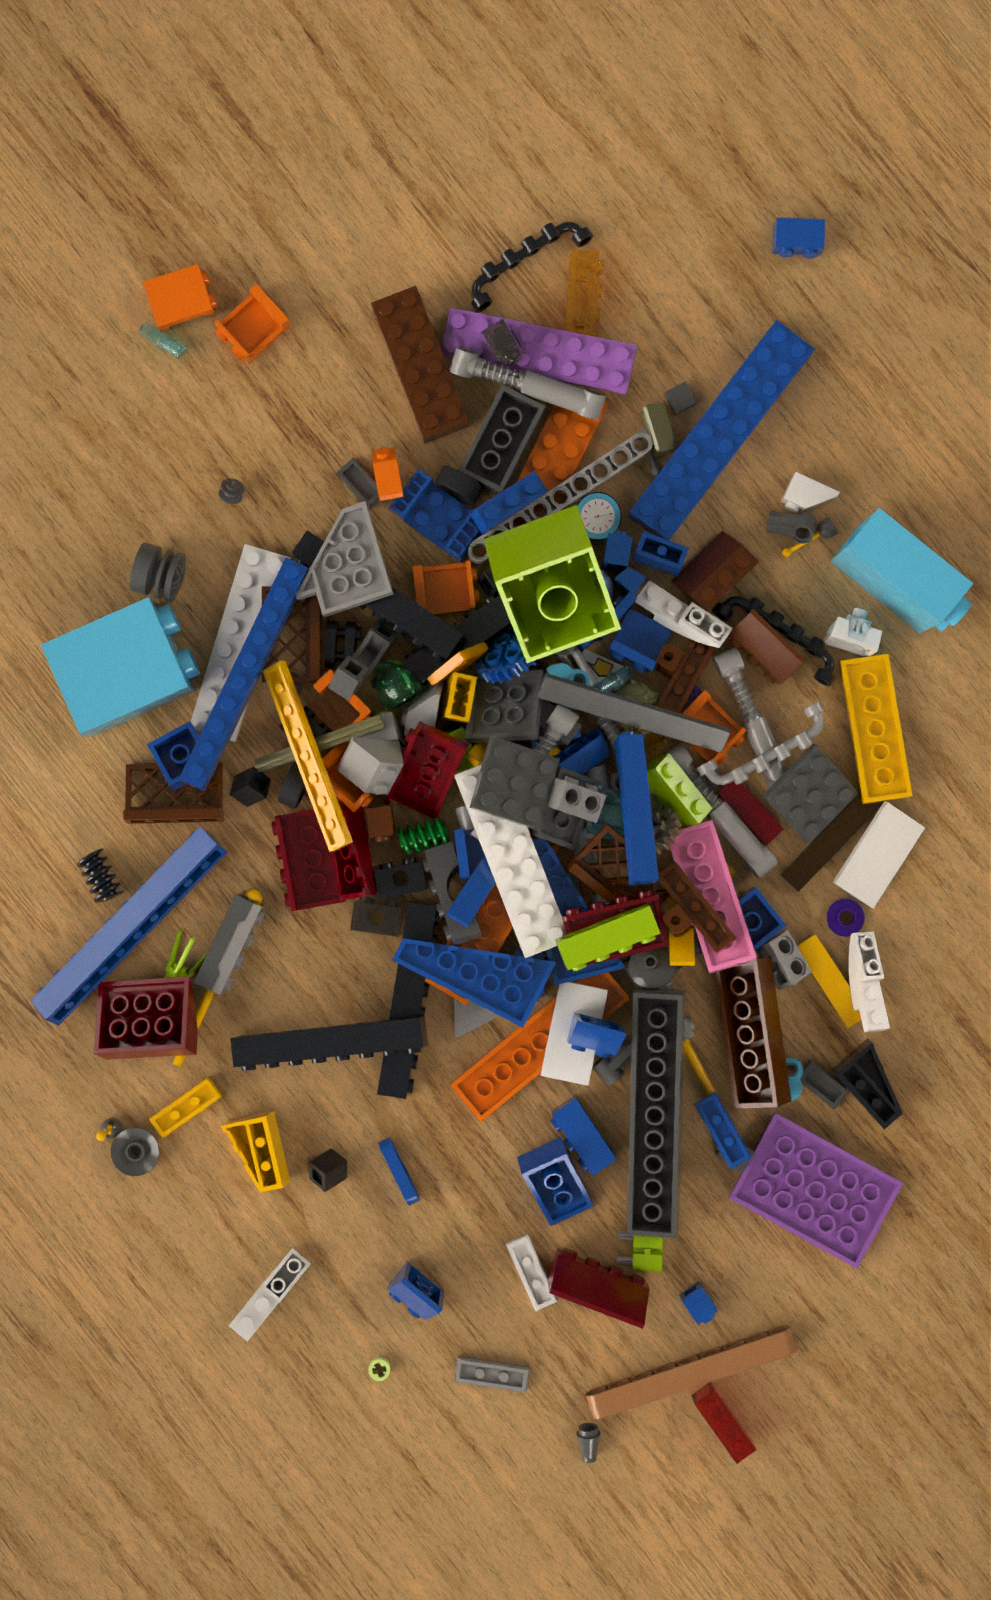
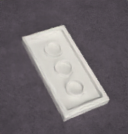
(878, 854)
(560, 1059)

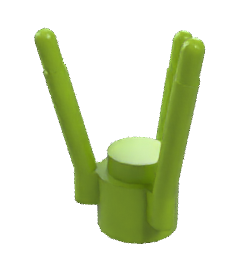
(179, 969)

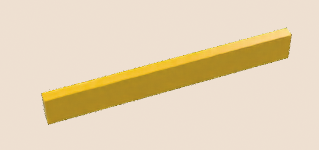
(307, 756)

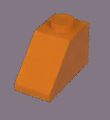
(387, 473)

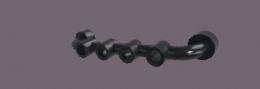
(530, 247)
(792, 633)

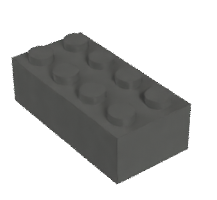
(502, 439)

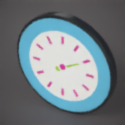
(599, 514)

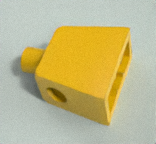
(458, 701)

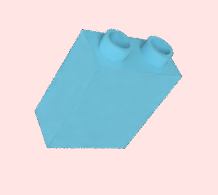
(904, 574)
(121, 666)

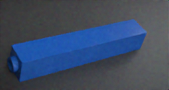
(636, 808)

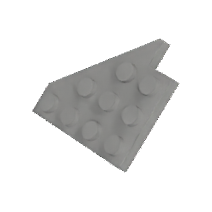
(348, 566)

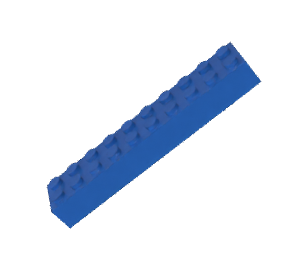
(721, 431)

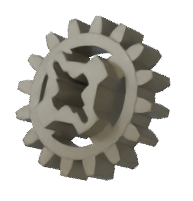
(663, 831)

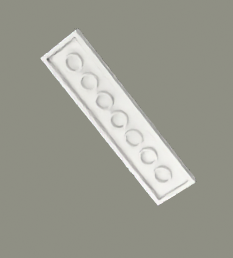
(255, 570)
(516, 874)

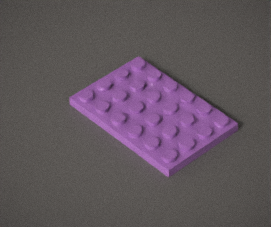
(815, 1190)

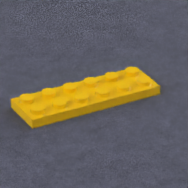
(875, 728)

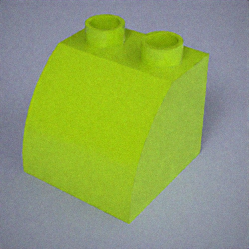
(551, 584)

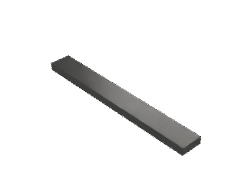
(633, 712)

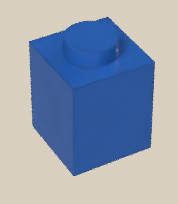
(699, 1303)

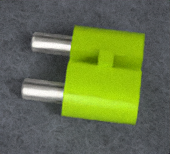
(646, 1252)

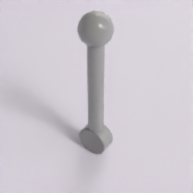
(655, 470)

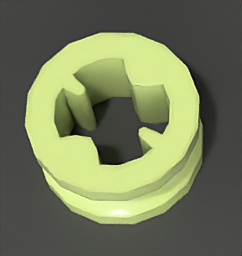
(375, 1375)

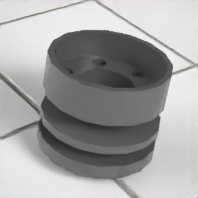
(153, 570)

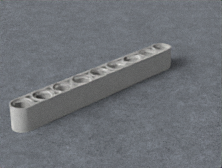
(569, 491)

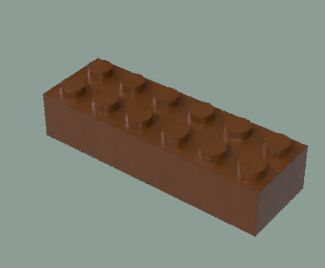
(420, 364)
(753, 1035)

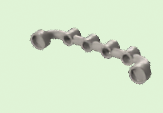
(762, 762)

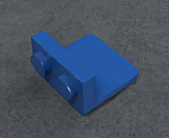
(639, 641)

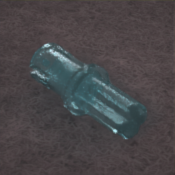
(162, 340)
(614, 680)

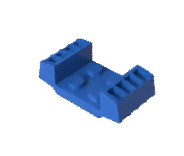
(436, 516)
(628, 584)

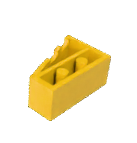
(260, 1148)

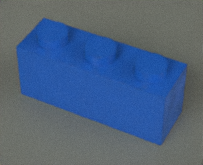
(508, 502)
(582, 1136)

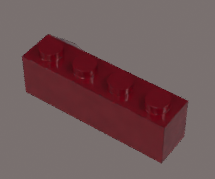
(354, 860)

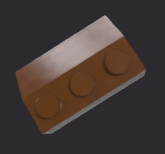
(714, 571)
(765, 648)

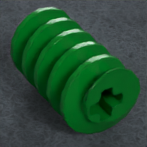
(423, 835)

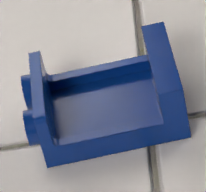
(468, 852)

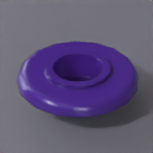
(835, 911)

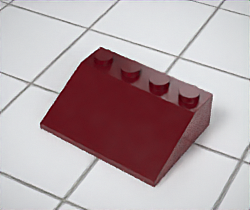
(146, 1018)
(599, 1287)

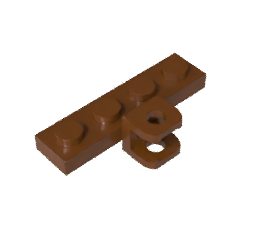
(683, 672)
(692, 910)

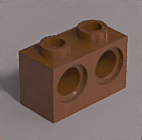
(381, 823)

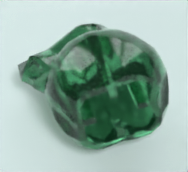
(395, 684)

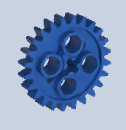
(502, 659)

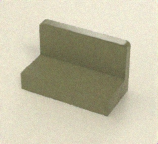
(659, 429)

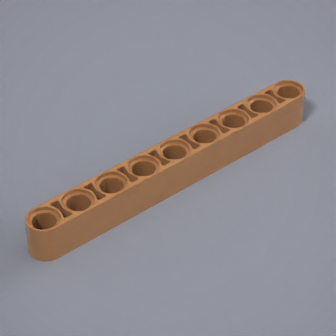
(691, 1372)

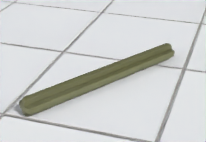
(323, 742)

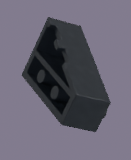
(869, 1084)

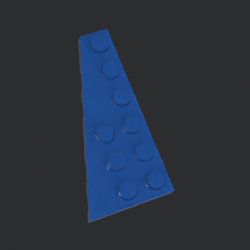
(566, 898)
(491, 979)

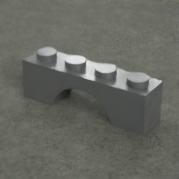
(358, 668)
(444, 866)

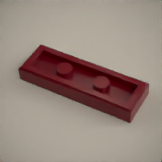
(751, 811)

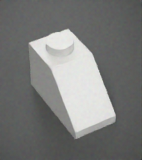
(806, 494)

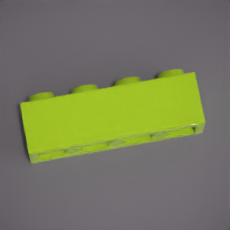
(608, 936)

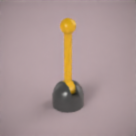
(825, 529)
(108, 1130)

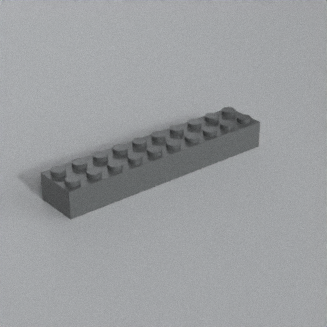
(656, 1112)

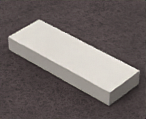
(531, 1271)

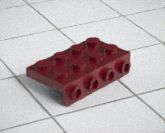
(427, 769)
(305, 861)
(598, 911)

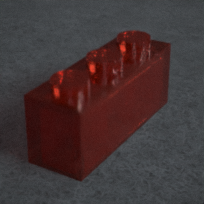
(723, 1422)

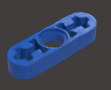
(399, 1171)

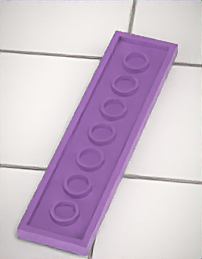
(549, 351)

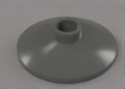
(652, 976)
(124, 1157)

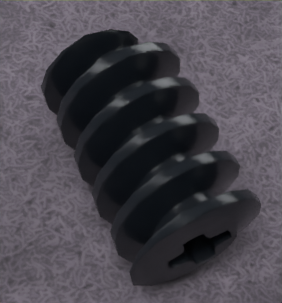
(99, 876)

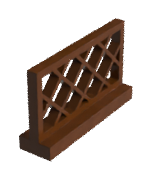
(313, 640)
(171, 814)
(595, 879)

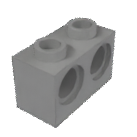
(576, 798)
(787, 961)

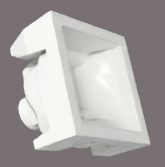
(854, 634)

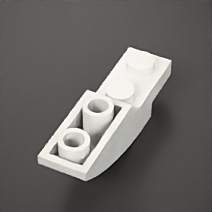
(683, 619)
(864, 979)
(269, 1294)

